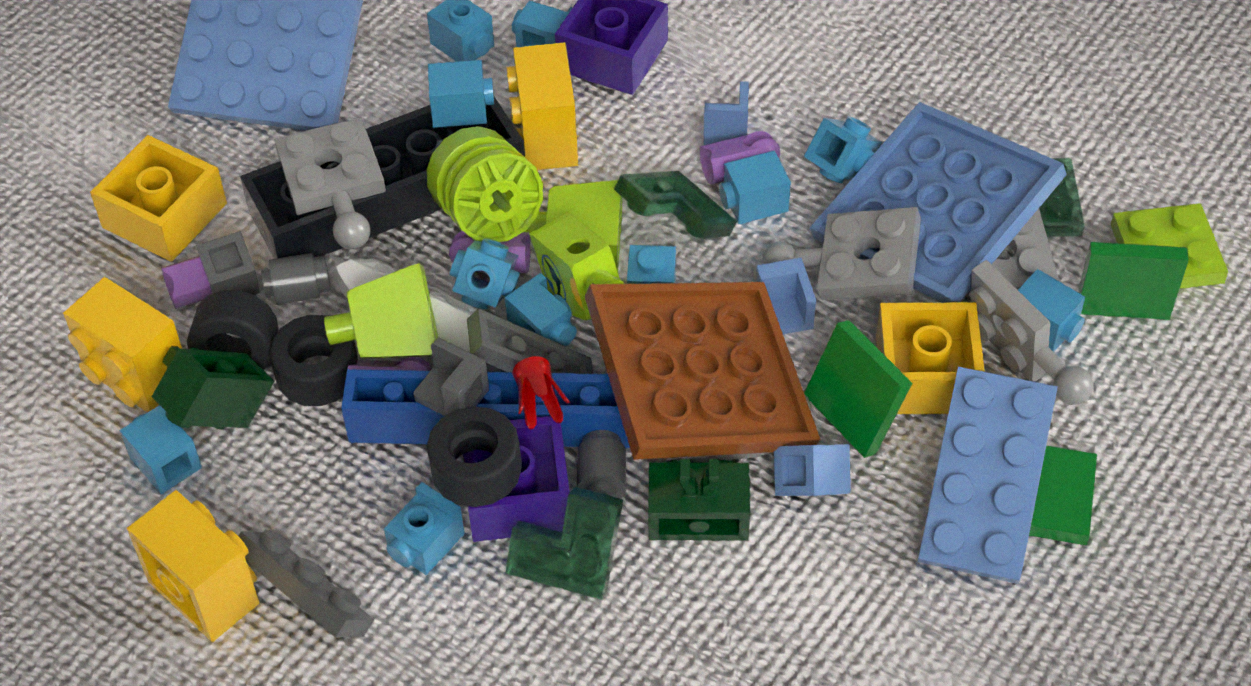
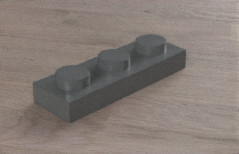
(507, 344)
(305, 584)

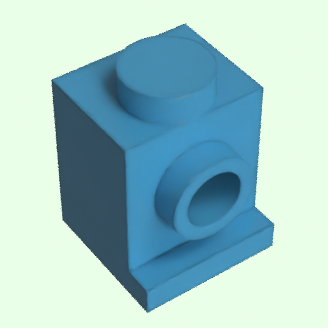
(537, 24)
(540, 311)
(424, 530)

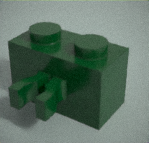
(211, 388)
(699, 500)

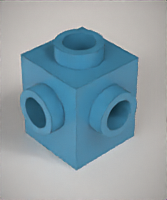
(842, 148)
(496, 262)

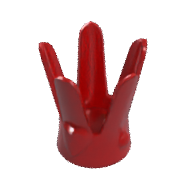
(533, 379)

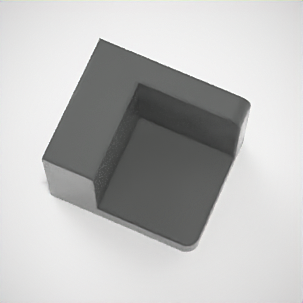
(228, 264)
(455, 381)

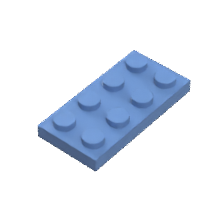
(988, 475)

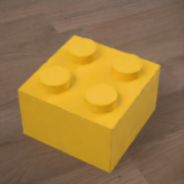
(544, 105)
(159, 197)
(121, 342)
(928, 348)
(195, 564)

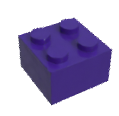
(614, 40)
(541, 489)

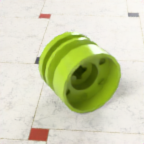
(484, 184)

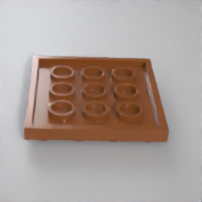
(699, 369)

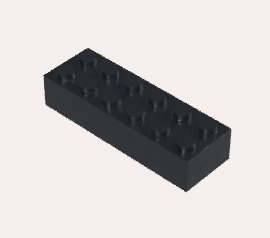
(403, 154)

